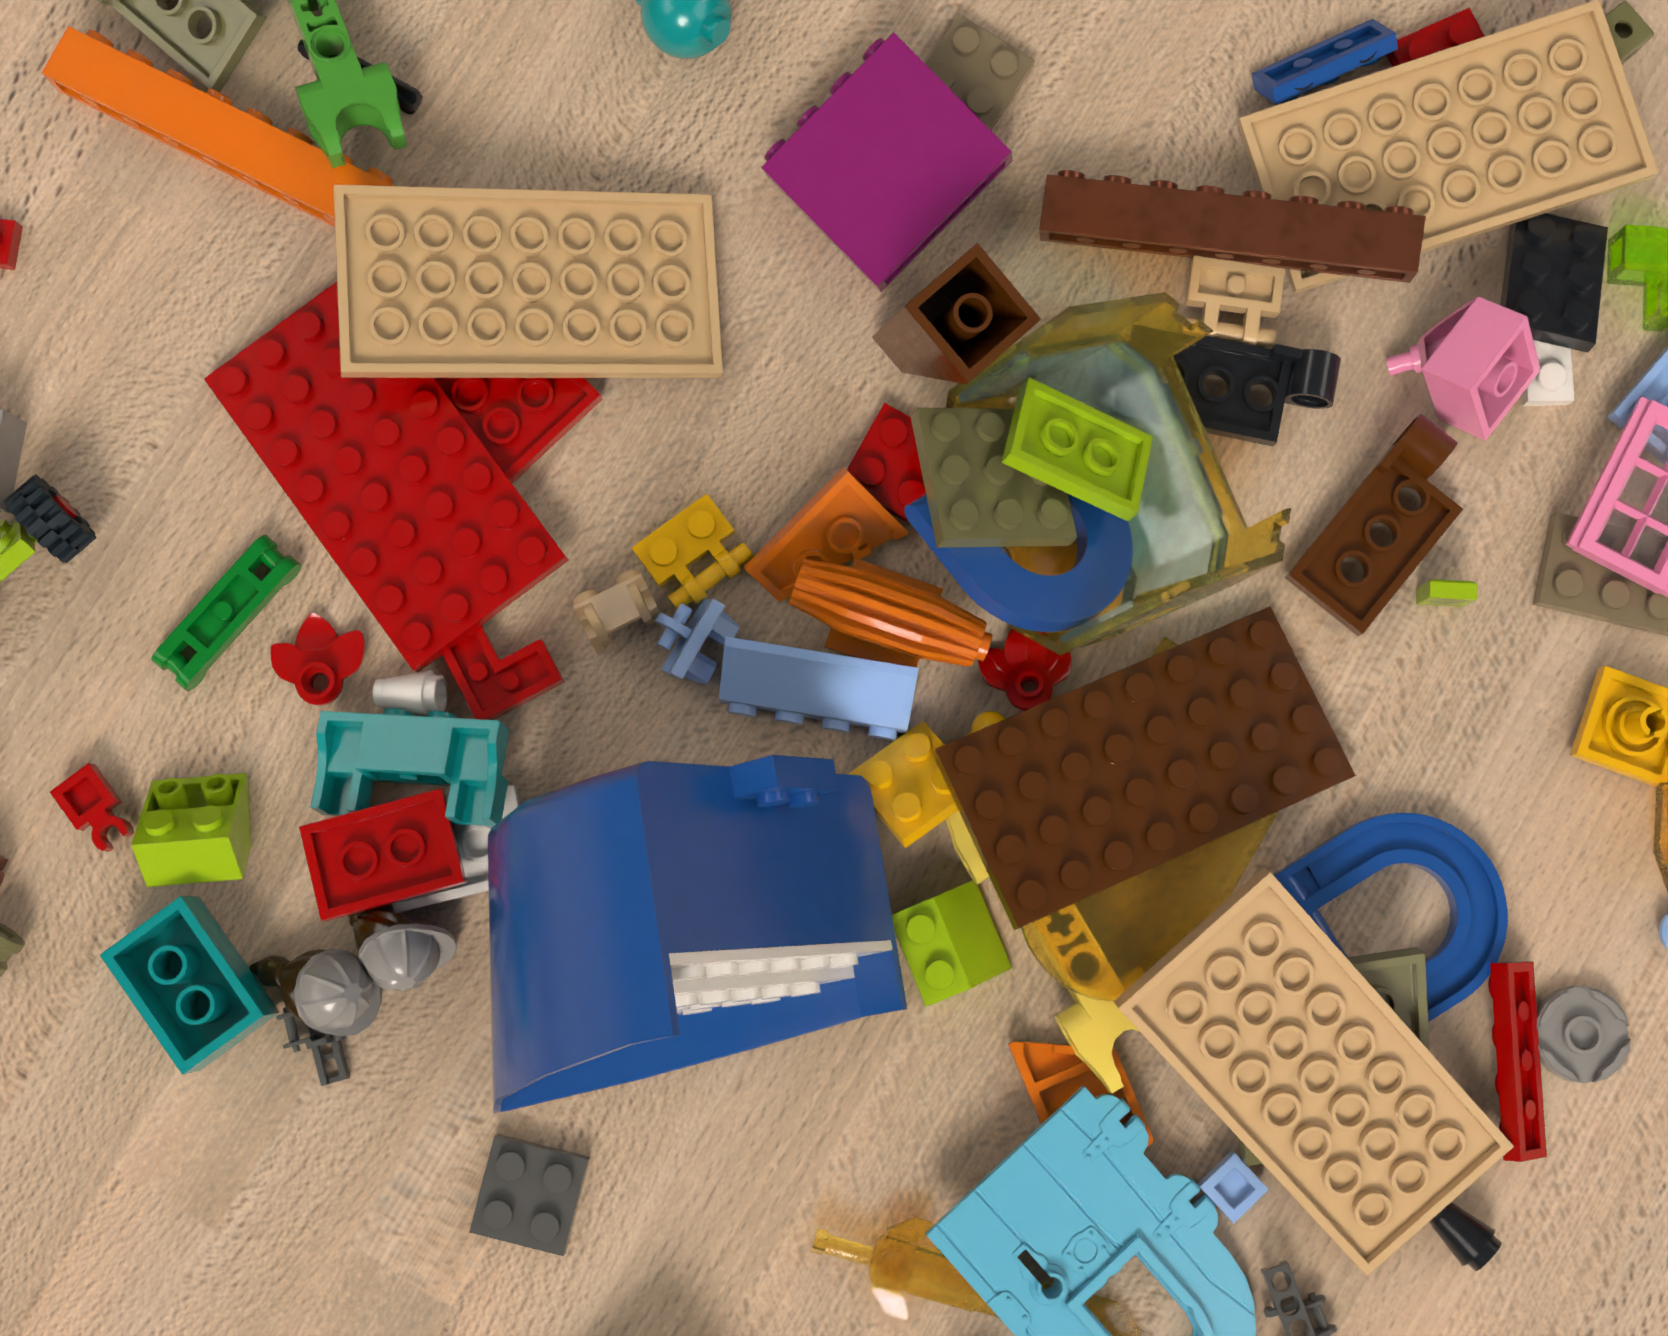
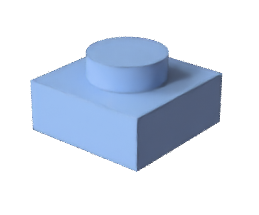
(1232, 1187)

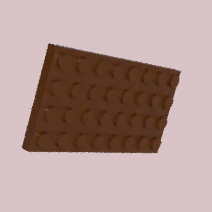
(1141, 766)

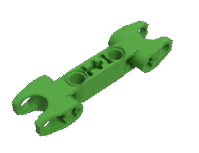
(343, 90)

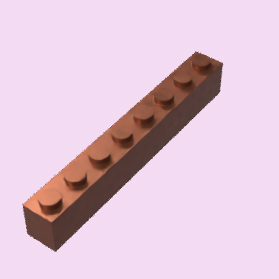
(1232, 227)

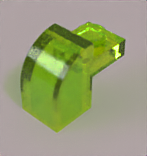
(1641, 259)

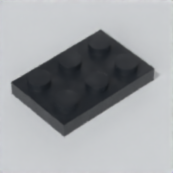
(1556, 278)

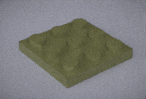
(975, 495)

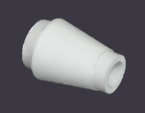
(412, 692)

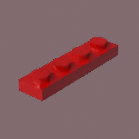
(1518, 1059)

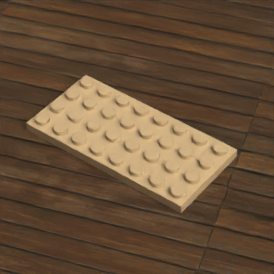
(1464, 133)
(525, 283)
(1313, 1071)

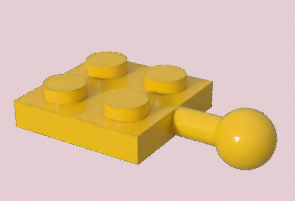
(908, 783)

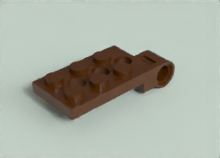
(1414, 533)

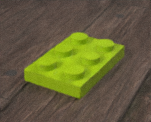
(1077, 449)

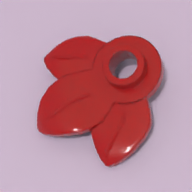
(317, 653)
(1021, 662)

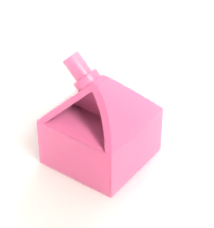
(1474, 364)

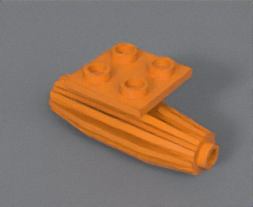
(887, 615)

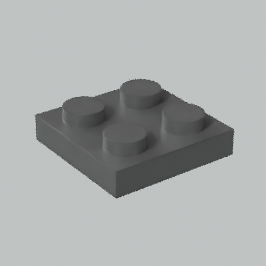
(529, 1194)

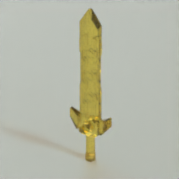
(928, 1274)

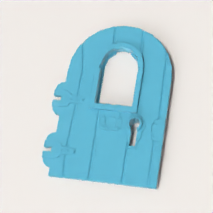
(1082, 1209)

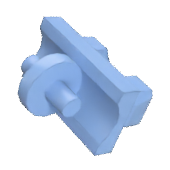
(685, 656)

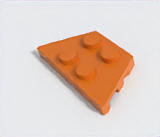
(1056, 1073)

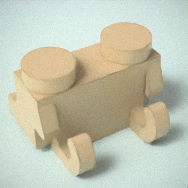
(615, 608)

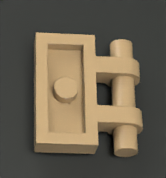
(1238, 289)

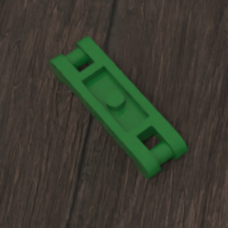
(225, 612)

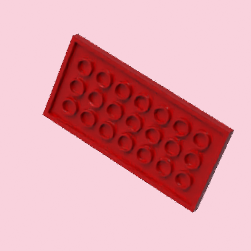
(387, 483)

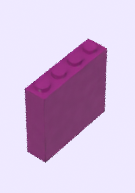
(886, 161)

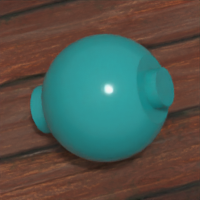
(686, 26)

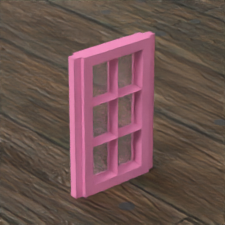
(1628, 508)

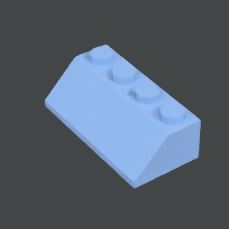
(817, 687)

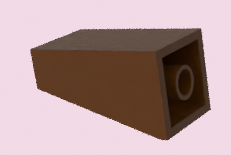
(958, 322)

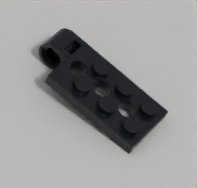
(1290, 373)

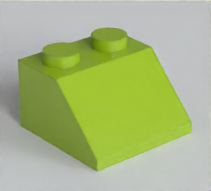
(950, 943)

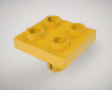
(1625, 727)

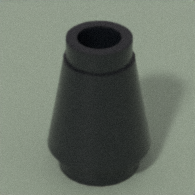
(1466, 1236)

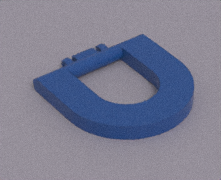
(1034, 599)
(1446, 853)

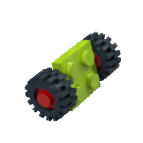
(44, 519)

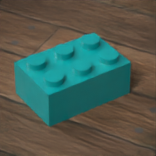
(189, 984)

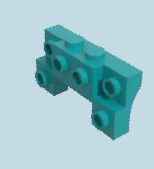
(411, 750)

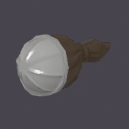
(398, 950)
(324, 989)

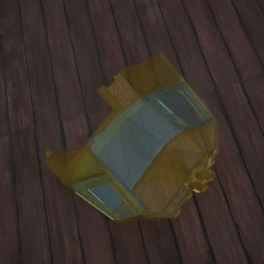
(1188, 523)

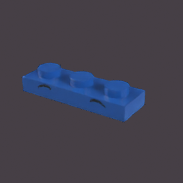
(1324, 61)

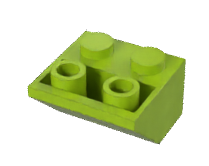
(194, 830)

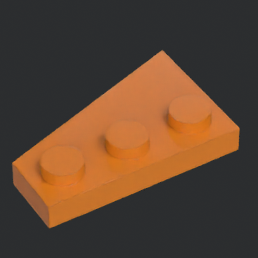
(831, 528)

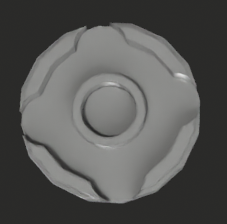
(1582, 1034)

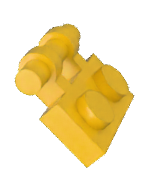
(686, 540)

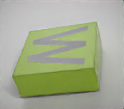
(1446, 593)

